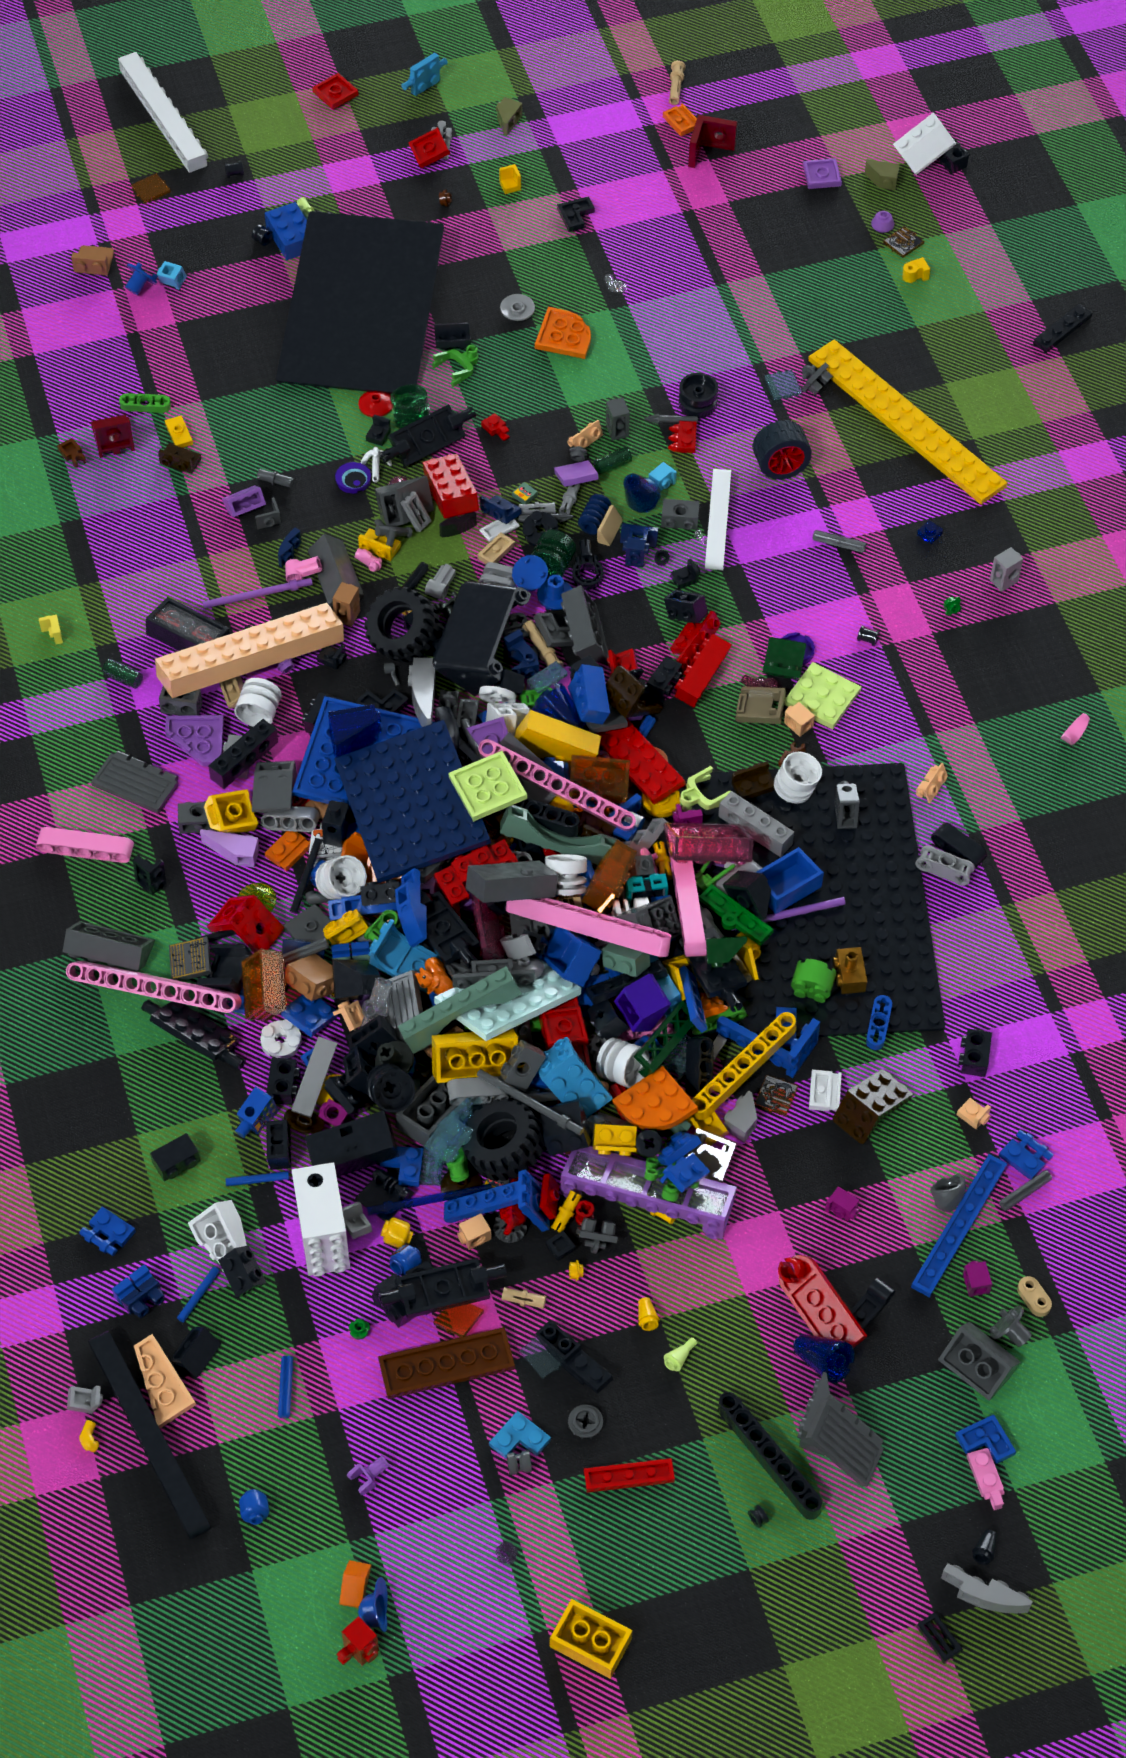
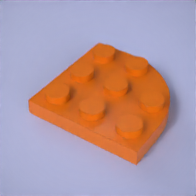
(564, 334)
(655, 1102)

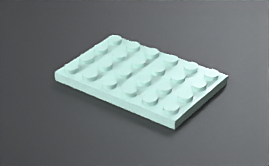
(536, 998)

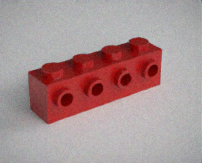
(703, 670)

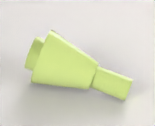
(675, 1359)

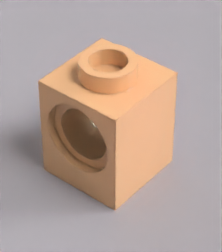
(799, 719)
(474, 1232)

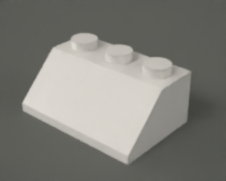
(924, 143)

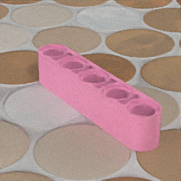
(84, 845)

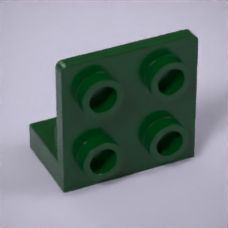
(784, 658)

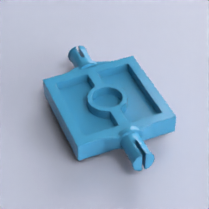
(424, 74)

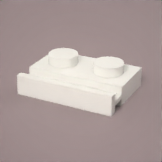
(825, 1090)

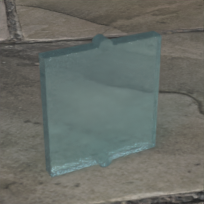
(783, 384)
(539, 1358)

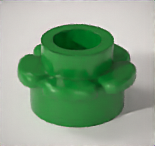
(359, 1334)

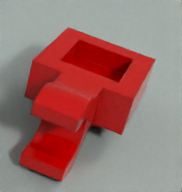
(495, 425)

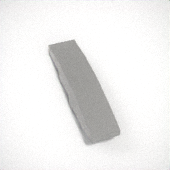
(647, 837)
(314, 1077)

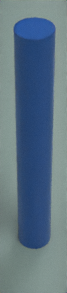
(257, 1178)
(198, 1294)

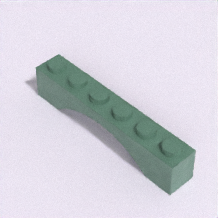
(521, 825)
(493, 989)

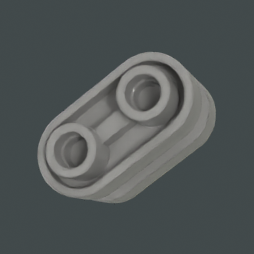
(497, 574)

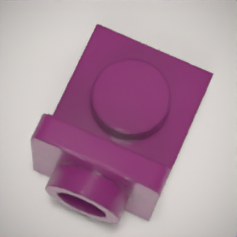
(689, 816)

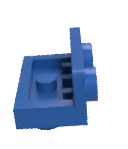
(685, 1172)

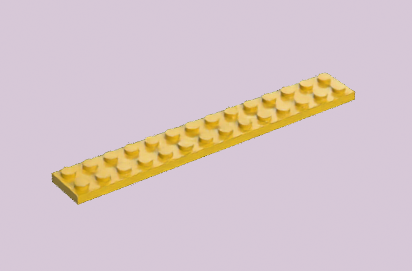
(909, 422)

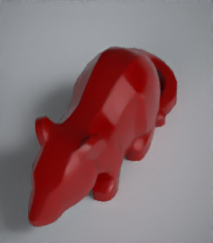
(512, 1216)

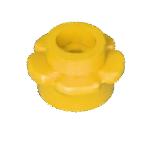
(575, 1270)

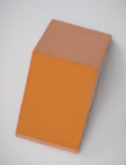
(354, 1583)

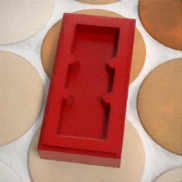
(549, 1196)

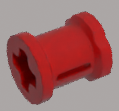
(581, 1208)

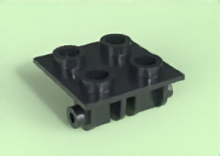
(383, 1189)

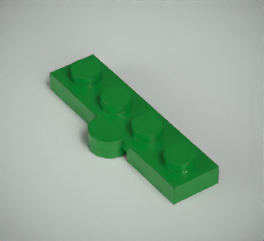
(735, 915)

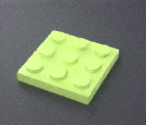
(823, 694)
(487, 786)

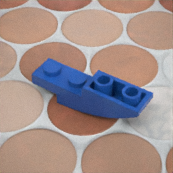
(339, 907)
(410, 910)

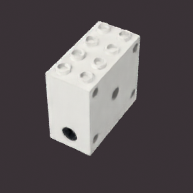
(321, 1219)

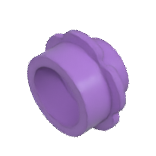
(286, 666)

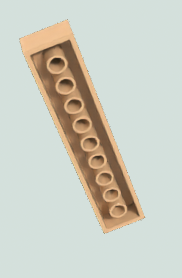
(249, 650)

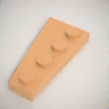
(165, 1388)

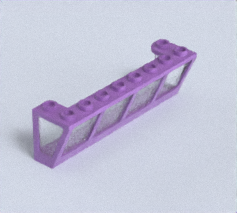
(624, 1181)

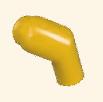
(86, 1438)

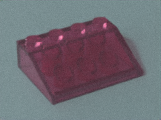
(709, 843)
(487, 931)

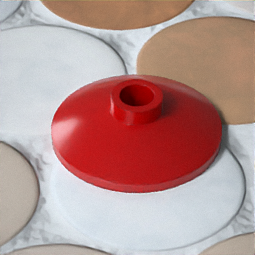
(375, 403)

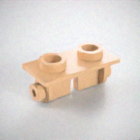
(586, 435)
(936, 776)

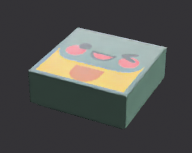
(524, 493)

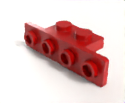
(692, 637)

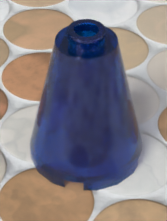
(641, 493)
(559, 706)
(825, 1355)

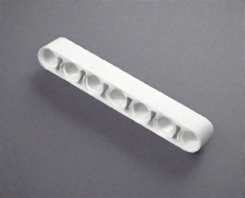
(718, 519)

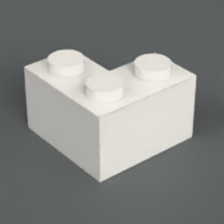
(512, 713)

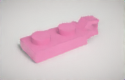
(986, 1477)

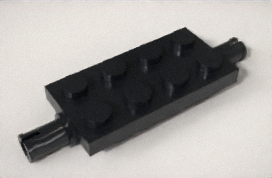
(427, 435)
(447, 931)
(717, 980)
(195, 1031)
(442, 1287)

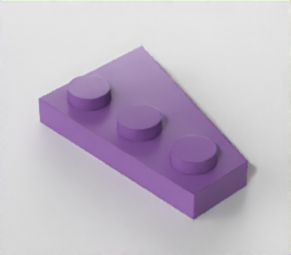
(492, 730)

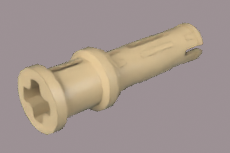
(676, 78)
(547, 653)

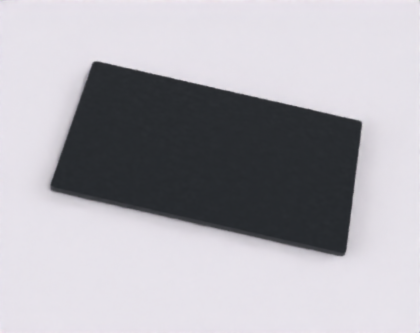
(360, 302)

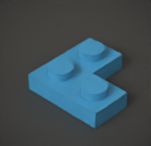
(519, 1431)

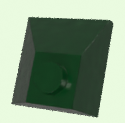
(723, 949)

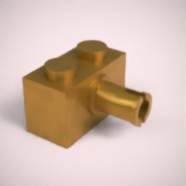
(850, 970)

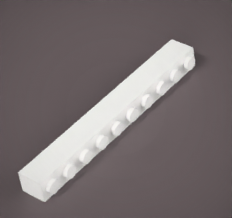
(163, 112)

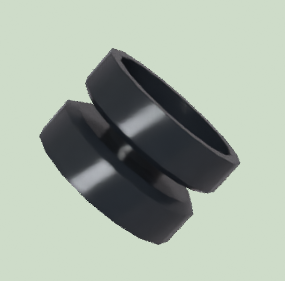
(698, 395)

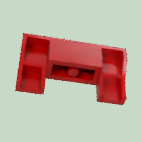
(453, 878)

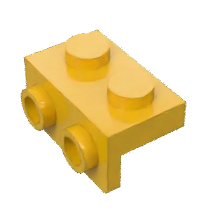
(346, 928)
(712, 1124)

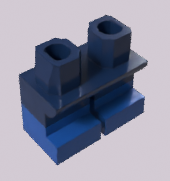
(137, 1291)

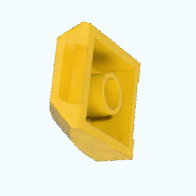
(231, 812)

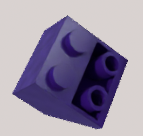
(642, 1003)

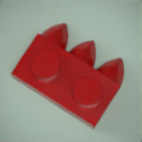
(684, 437)

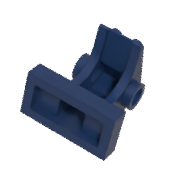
(637, 547)
(517, 649)

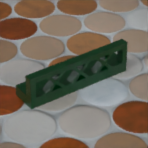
(669, 1040)

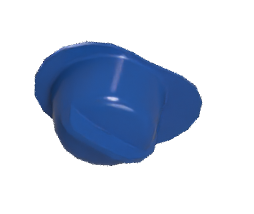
(374, 1606)

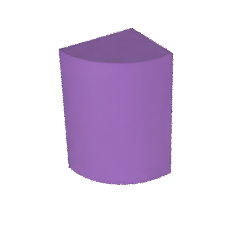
(244, 501)

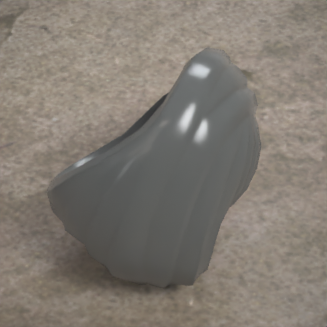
(948, 1192)

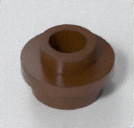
(445, 198)

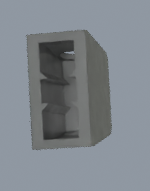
(846, 795)

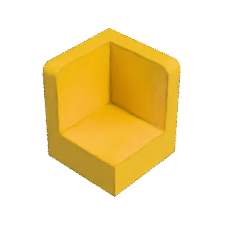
(510, 179)

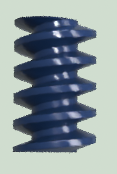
(594, 513)

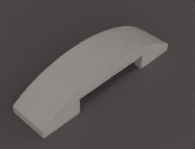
(517, 947)

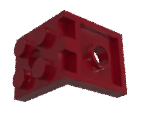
(706, 134)
(122, 437)

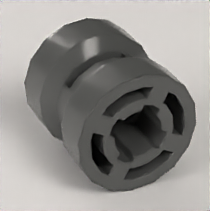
(524, 1462)

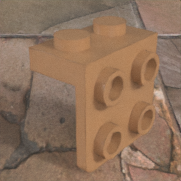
(92, 260)

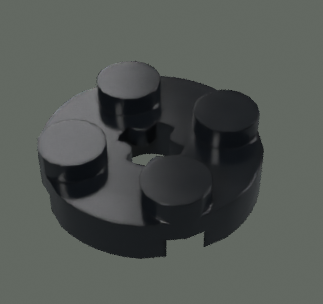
(536, 520)

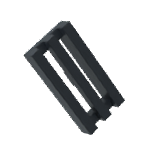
(950, 1653)

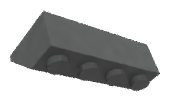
(584, 625)
(107, 946)

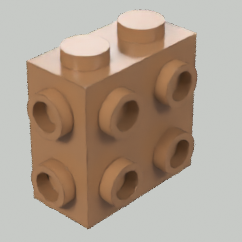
(310, 977)

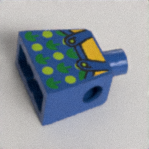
(255, 1112)

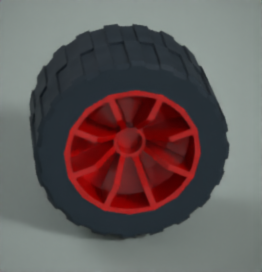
(782, 449)

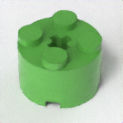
(813, 980)

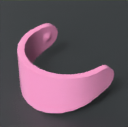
(1076, 729)

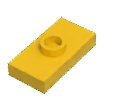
(178, 432)

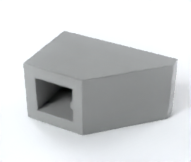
(743, 1118)

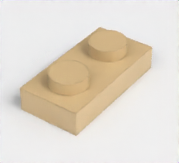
(496, 549)

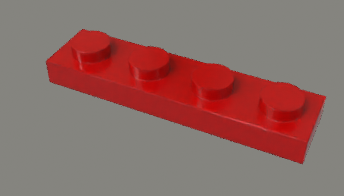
(629, 1475)

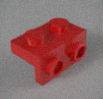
(626, 659)

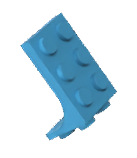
(395, 955)
(571, 1078)

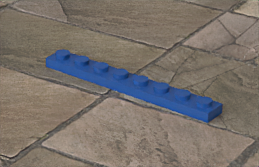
(959, 1225)

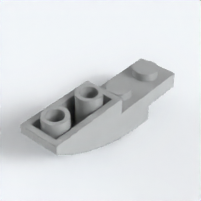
(993, 1597)

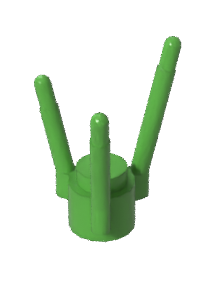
(706, 880)

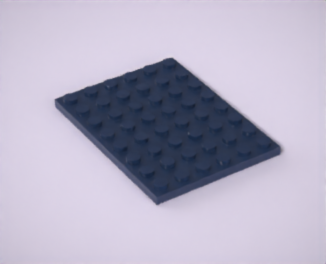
(408, 802)

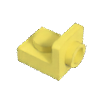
(51, 624)

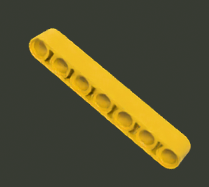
(745, 1057)

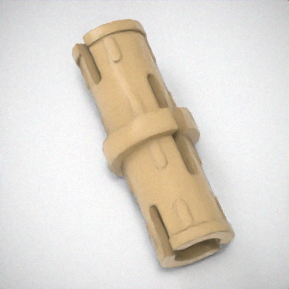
(524, 1297)

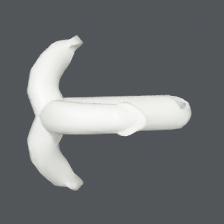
(375, 453)

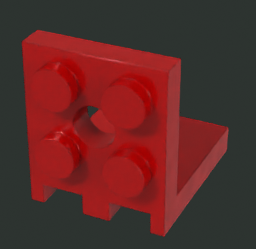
(242, 916)

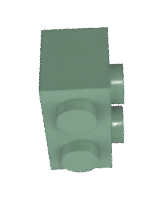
(625, 959)

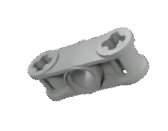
(945, 865)

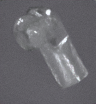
(615, 286)

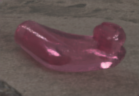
(762, 682)

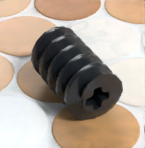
(656, 1141)

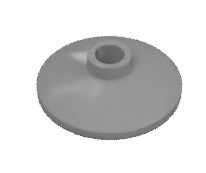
(517, 307)
(529, 963)

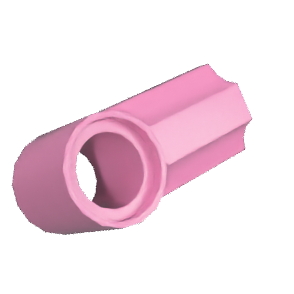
(297, 569)

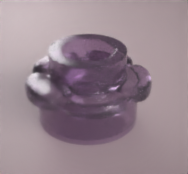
(506, 1547)

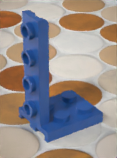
(790, 1060)
(524, 1192)

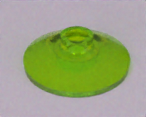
(265, 893)

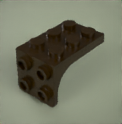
(624, 695)
(869, 1103)

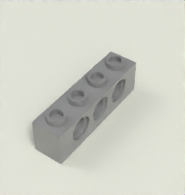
(757, 823)

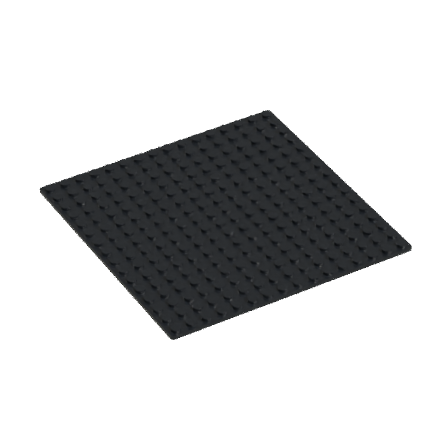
(881, 910)

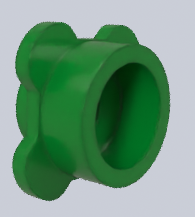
(952, 605)

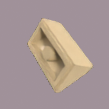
(609, 526)
(231, 690)

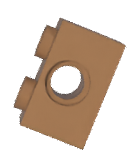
(347, 603)

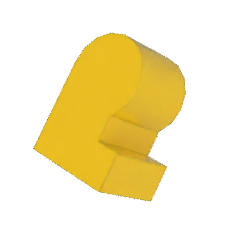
(915, 270)

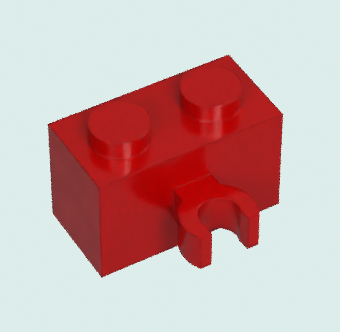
(358, 1642)

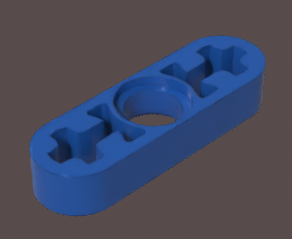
(882, 1030)

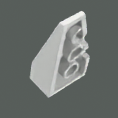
(219, 1229)

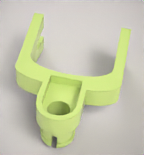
(693, 796)

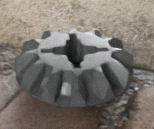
(519, 1231)
(579, 1414)

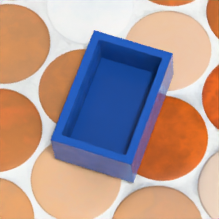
(288, 229)
(791, 879)
(571, 955)

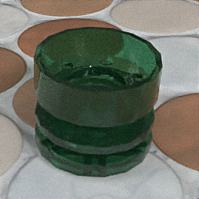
(409, 404)
(555, 550)

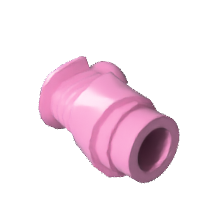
(367, 558)

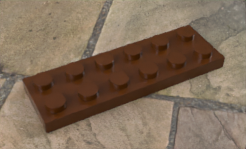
(446, 1363)

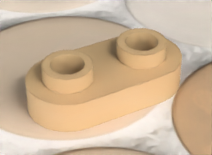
(1033, 1295)

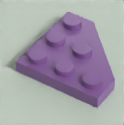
(197, 735)

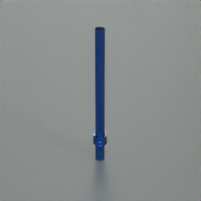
(389, 1207)

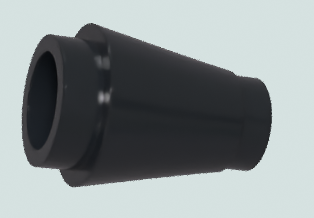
(985, 1547)

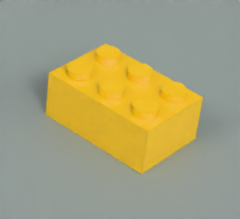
(590, 1638)

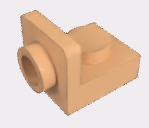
(351, 1013)
(974, 1113)

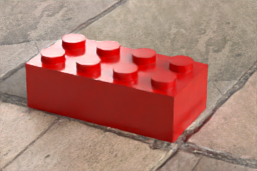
(451, 486)

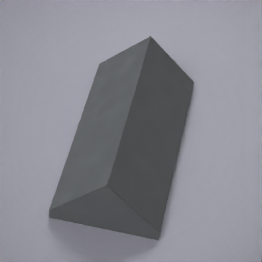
(335, 566)

